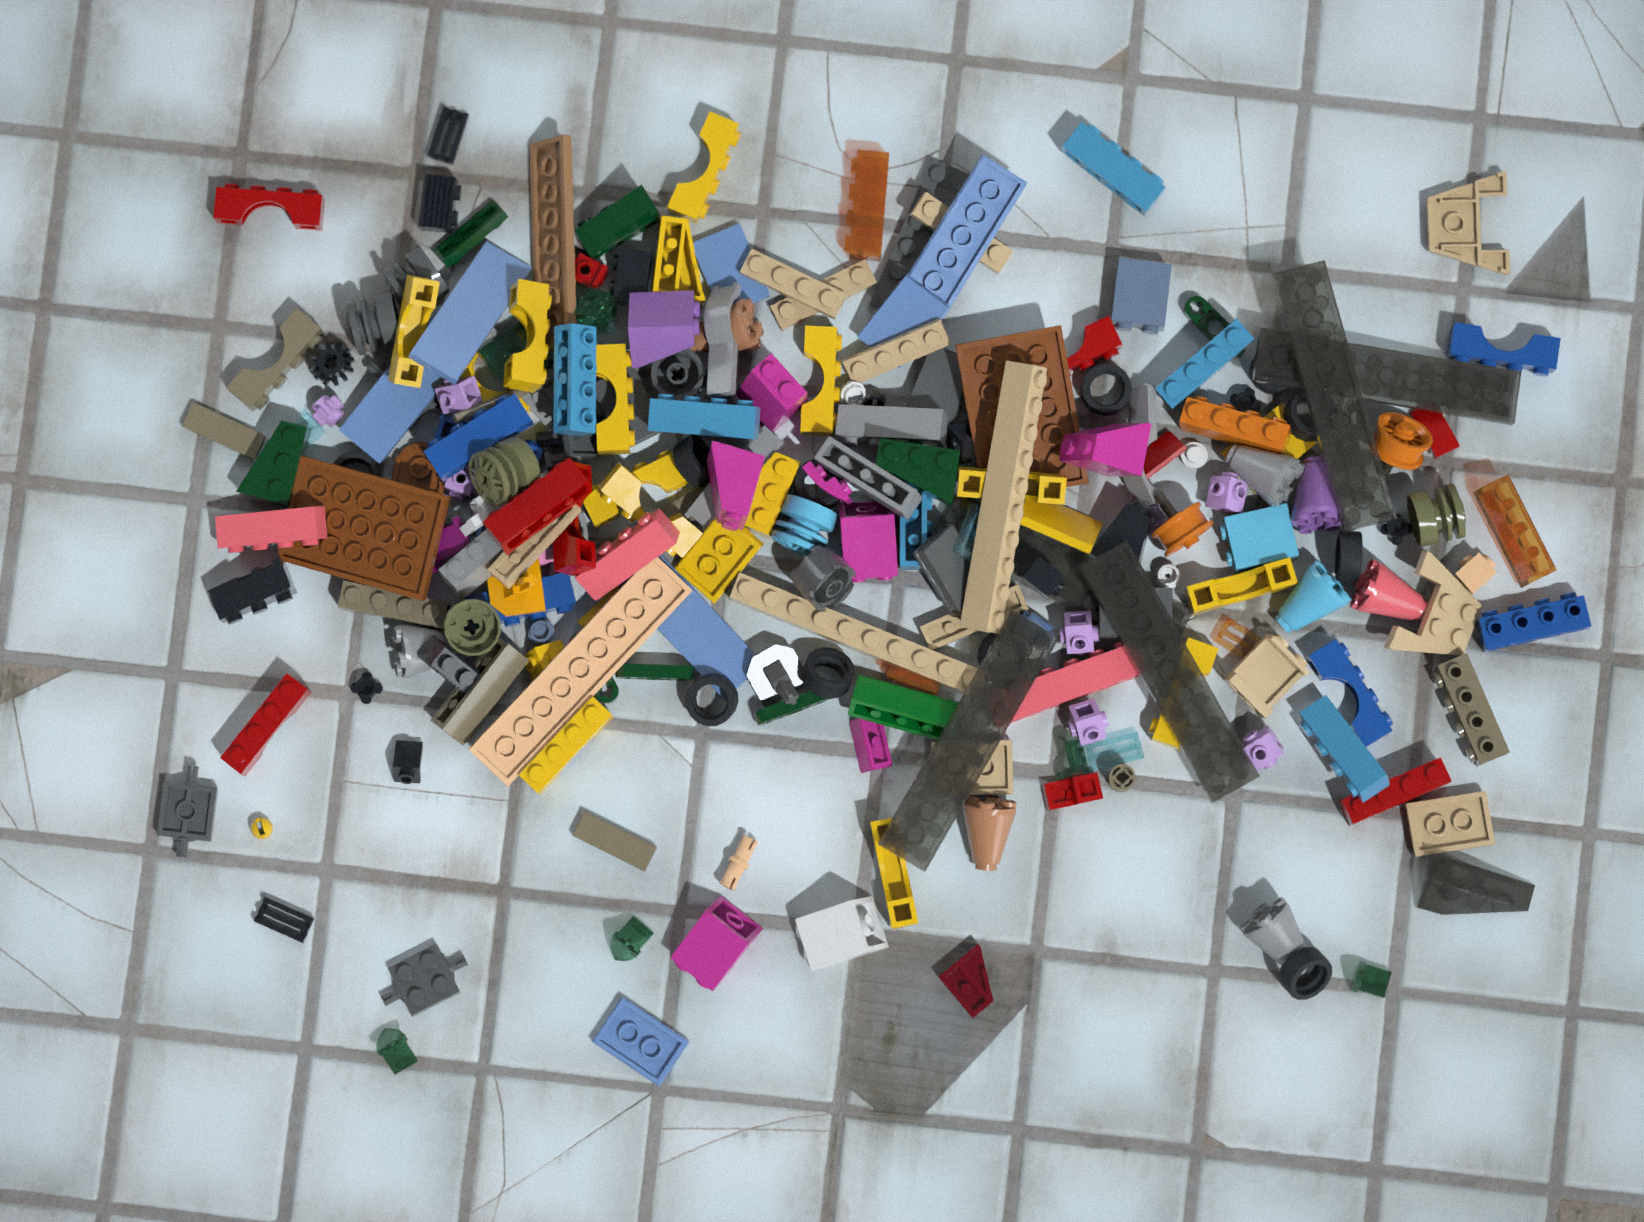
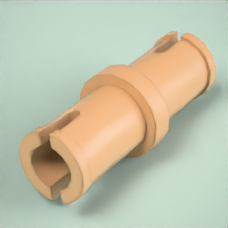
(738, 862)

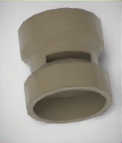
(1121, 782)

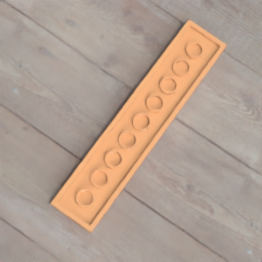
(579, 670)

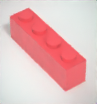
(271, 527)
(629, 553)

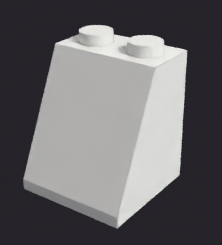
(841, 933)

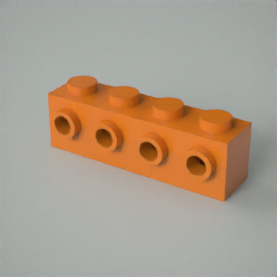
(1233, 426)

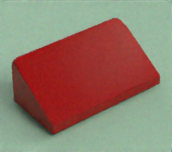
(1161, 453)

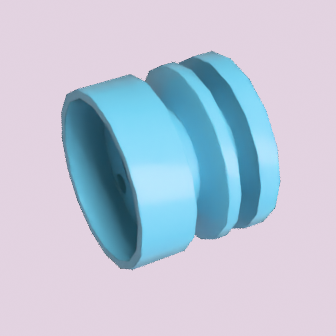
(804, 525)

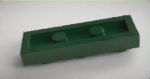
(470, 234)

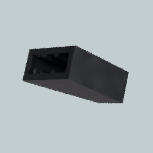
(1130, 525)

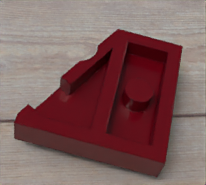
(969, 982)

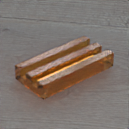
(1223, 631)
(913, 680)

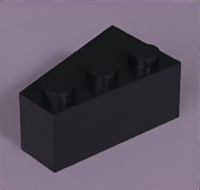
(253, 592)

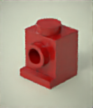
(595, 277)

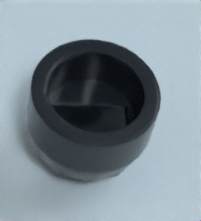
(874, 395)

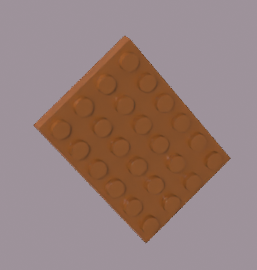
(982, 374)
(375, 526)

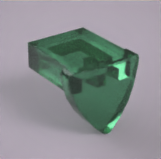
(1076, 759)
(629, 940)
(1370, 980)
(396, 1051)

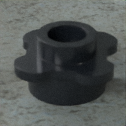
(1246, 395)
(1396, 537)
(366, 680)

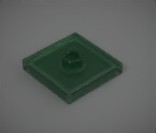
(503, 347)

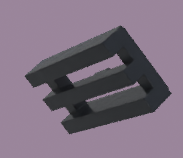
(454, 115)
(263, 910)

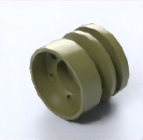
(503, 470)
(1441, 514)
(485, 635)

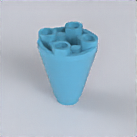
(1312, 599)

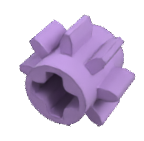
(328, 411)

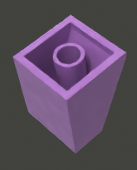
(661, 324)

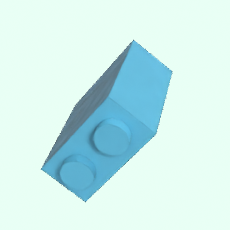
(1258, 537)

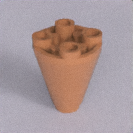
(743, 325)
(988, 828)

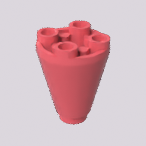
(1386, 594)

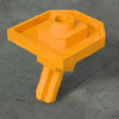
(522, 597)

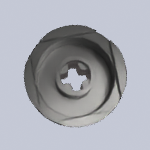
(692, 374)
(823, 578)

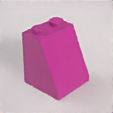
(774, 392)
(1108, 449)
(733, 483)
(869, 540)
(716, 943)

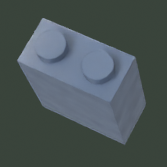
(1140, 295)

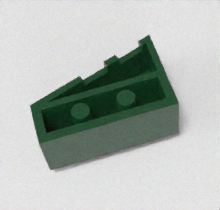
(617, 223)
(277, 465)
(921, 467)

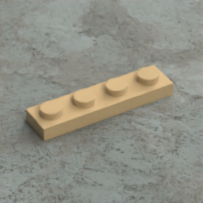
(931, 211)
(850, 281)
(793, 284)
(897, 351)
(510, 567)
(948, 629)

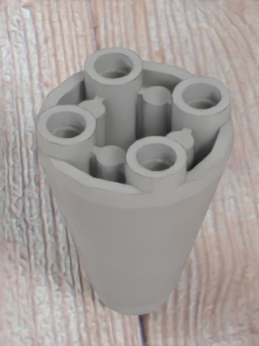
(1265, 472)
(407, 642)
(1274, 930)

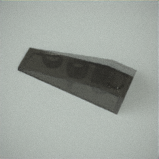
(1468, 889)

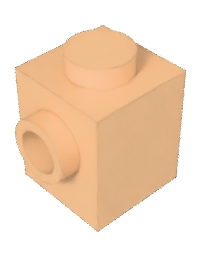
(1475, 571)

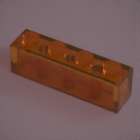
(868, 205)
(1514, 531)

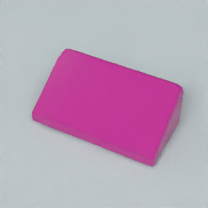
(870, 745)

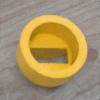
(267, 826)

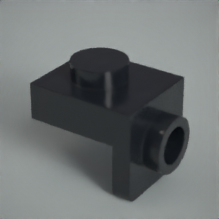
(960, 439)
(407, 762)

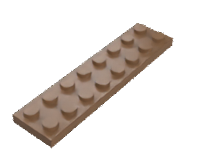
(554, 227)

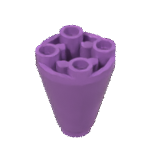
(1314, 501)

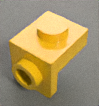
(541, 656)

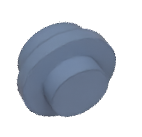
(541, 632)

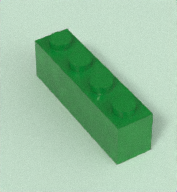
(900, 707)

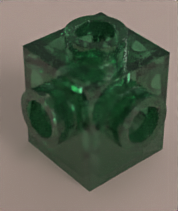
(595, 309)

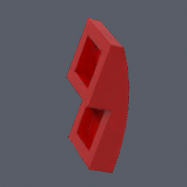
(1443, 437)
(1072, 791)

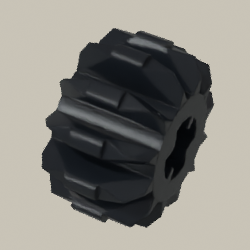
(322, 365)

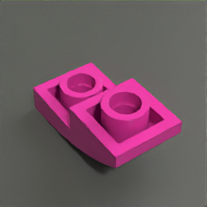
(837, 489)

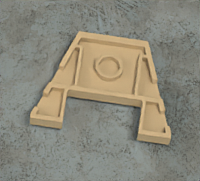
(1456, 226)
(1447, 618)

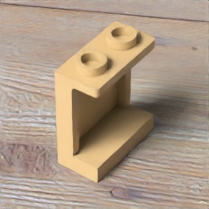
(1266, 674)

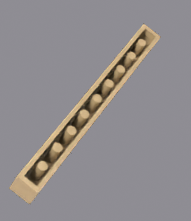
(1003, 497)
(852, 633)

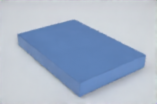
(722, 259)
(902, 311)
(640, 1041)

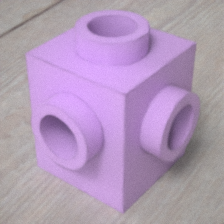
(453, 397)
(460, 490)
(1226, 493)
(1079, 632)
(1088, 727)
(1262, 747)

